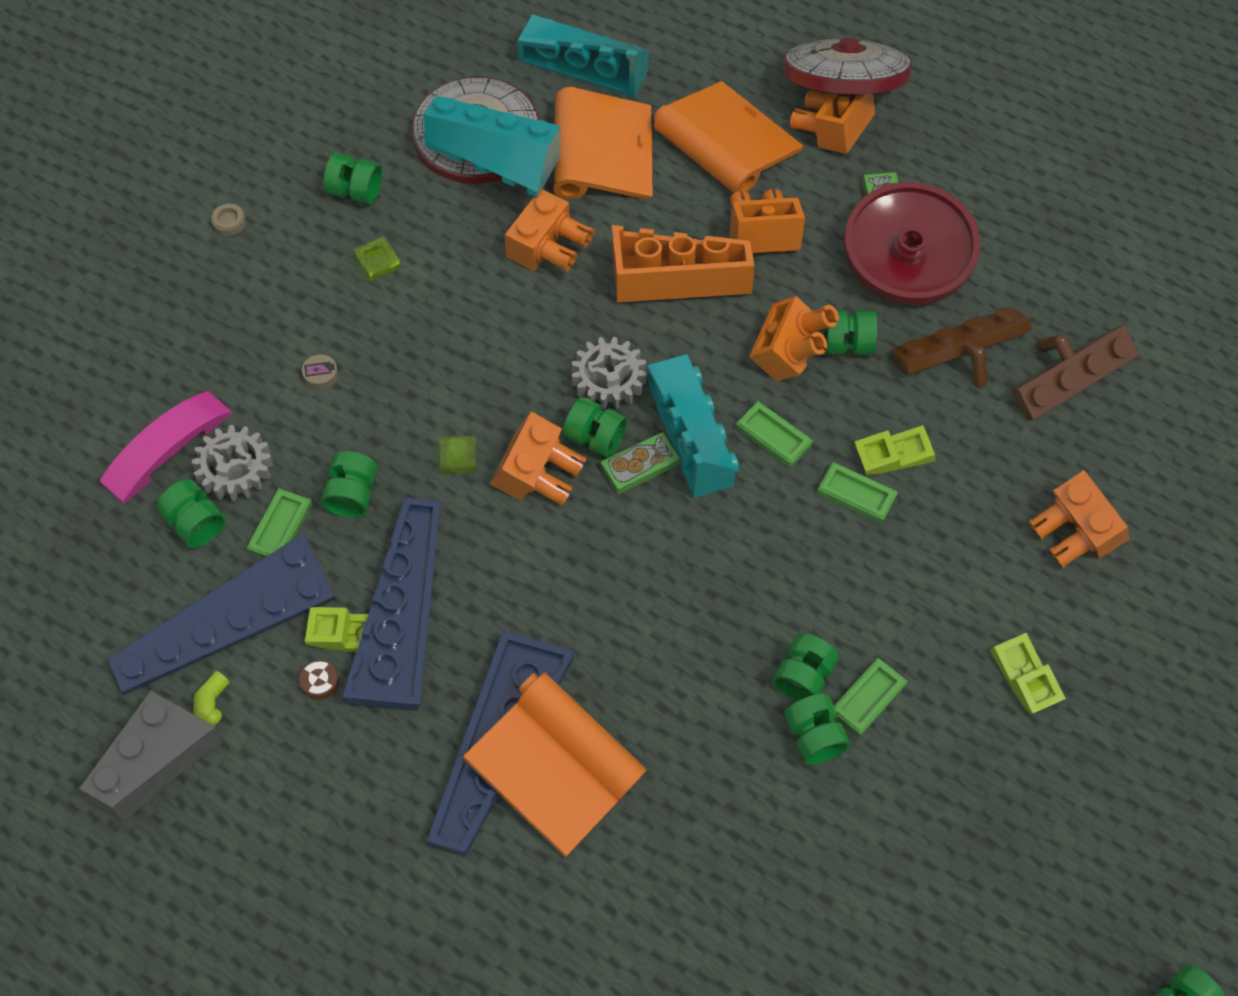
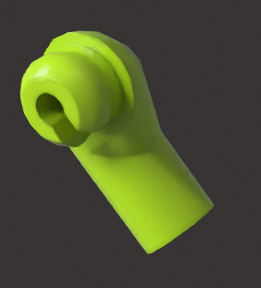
(205, 698)

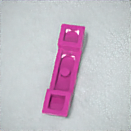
(160, 442)

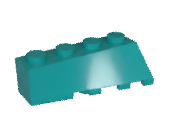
(583, 55)
(494, 141)
(692, 426)

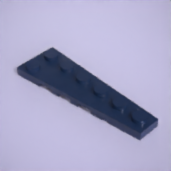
(245, 606)
(394, 637)
(467, 795)

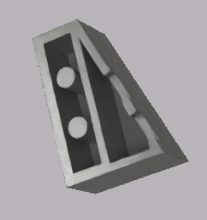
(148, 755)

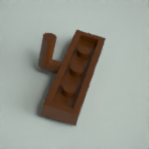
(961, 340)
(1074, 371)

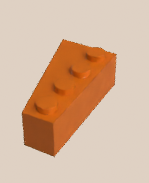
(679, 266)

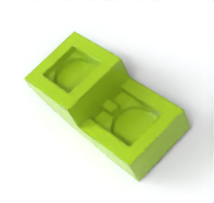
(890, 453)
(334, 628)
(1027, 676)

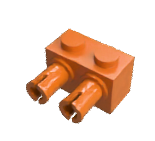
(838, 120)
(767, 223)
(538, 230)
(791, 337)
(524, 461)
(1094, 519)

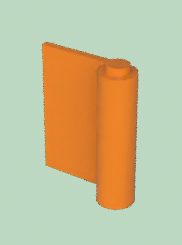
(725, 135)
(602, 145)
(554, 763)

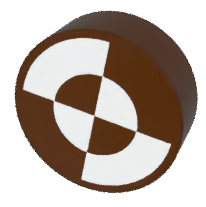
(319, 679)

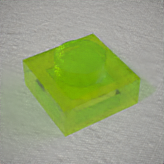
(377, 258)
(457, 454)

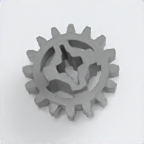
(604, 370)
(232, 462)

